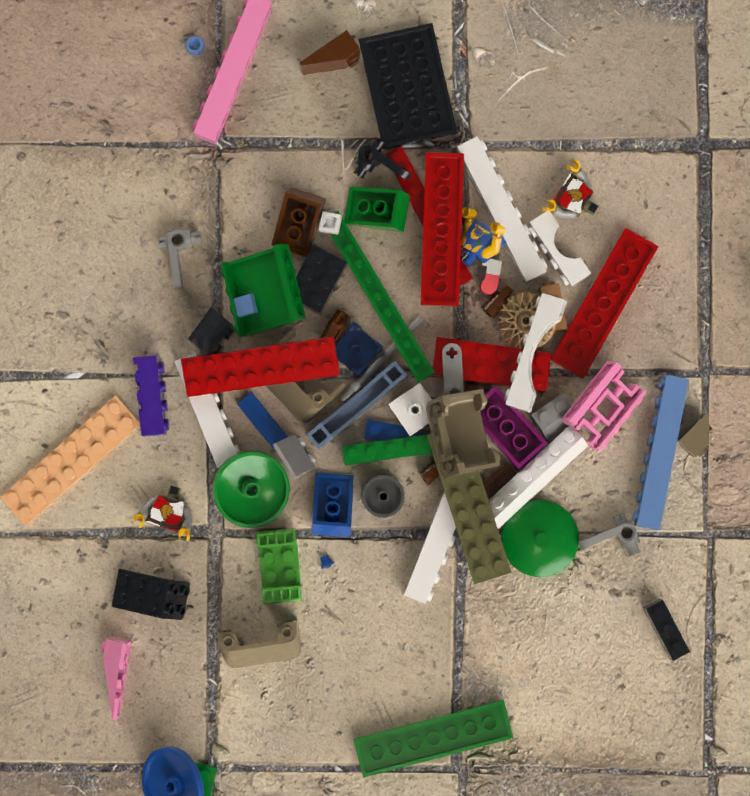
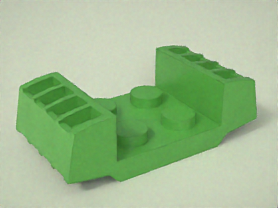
(279, 566)

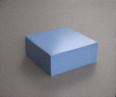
(245, 305)

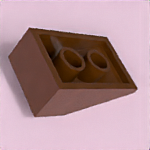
(335, 55)
(298, 220)

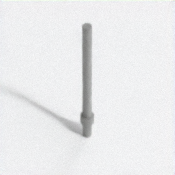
(356, 385)

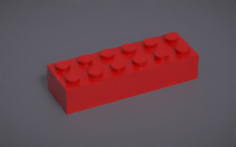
(491, 363)

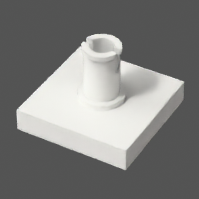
(411, 409)

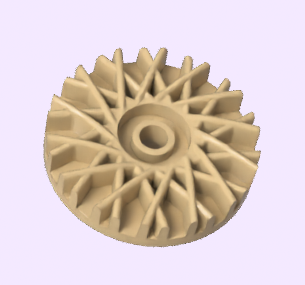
(515, 317)

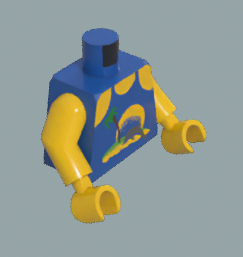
(480, 240)

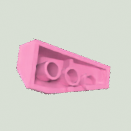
(116, 663)

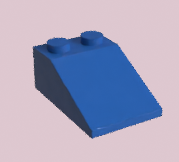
(332, 505)

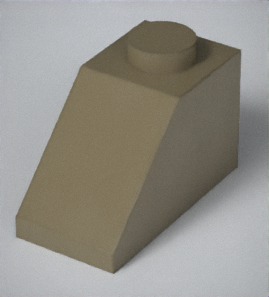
(696, 437)

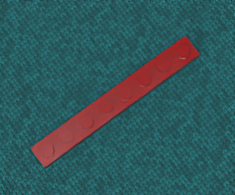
(416, 191)

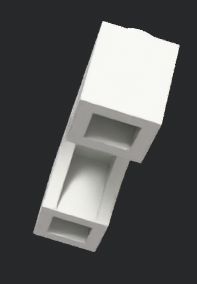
(571, 269)

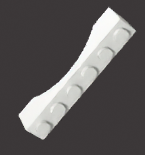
(548, 313)

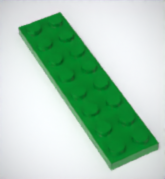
(433, 738)

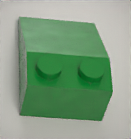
(377, 208)

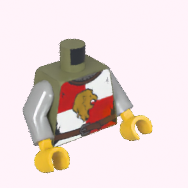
(573, 195)
(167, 513)

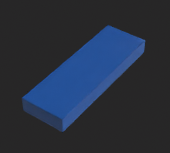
(261, 419)

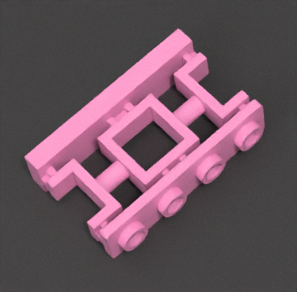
(592, 397)

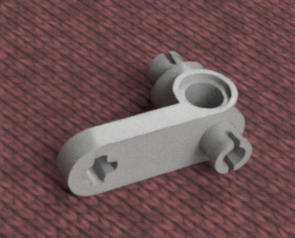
(188, 241)
(452, 370)
(629, 543)

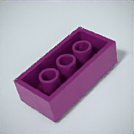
(510, 429)

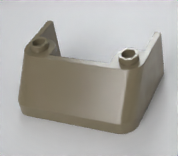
(299, 403)

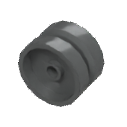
(372, 499)

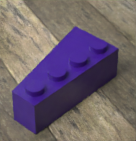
(151, 396)

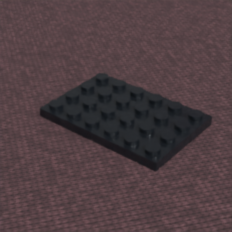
(407, 86)

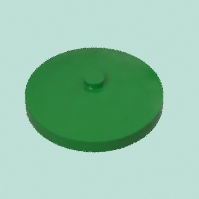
(251, 489)
(540, 538)

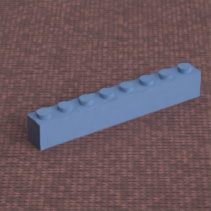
(661, 452)

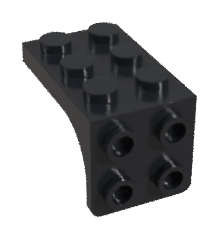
(150, 595)

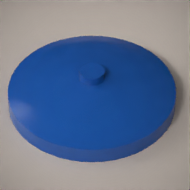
(171, 773)

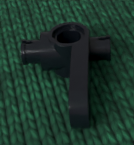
(366, 165)

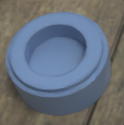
(195, 45)

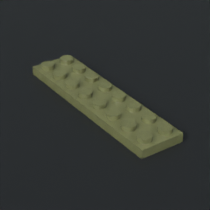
(474, 524)

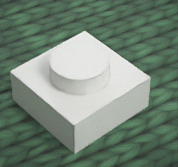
(330, 223)

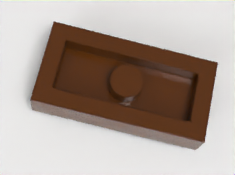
(498, 480)

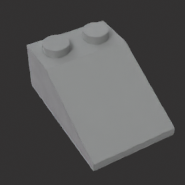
(294, 456)

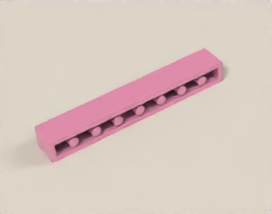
(233, 70)

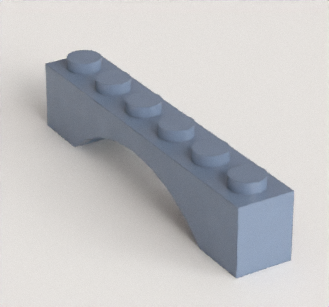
(357, 405)

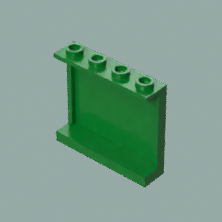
(275, 289)

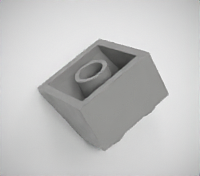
(549, 418)

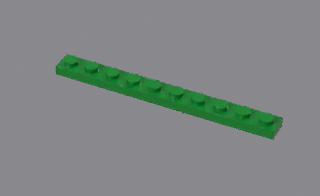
(382, 303)

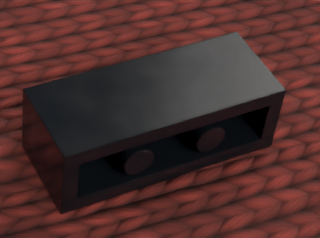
(666, 629)

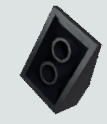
(211, 332)

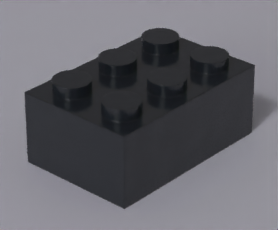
(319, 278)

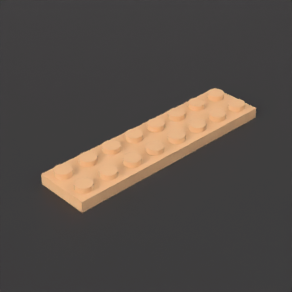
(70, 460)

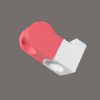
(490, 282)

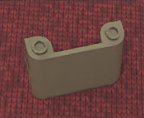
(460, 433)
(239, 655)

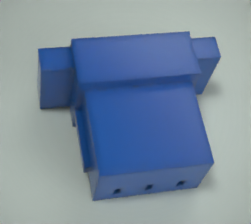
(326, 562)

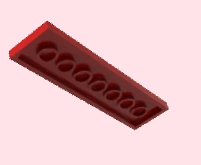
(442, 229)
(604, 303)
(260, 366)

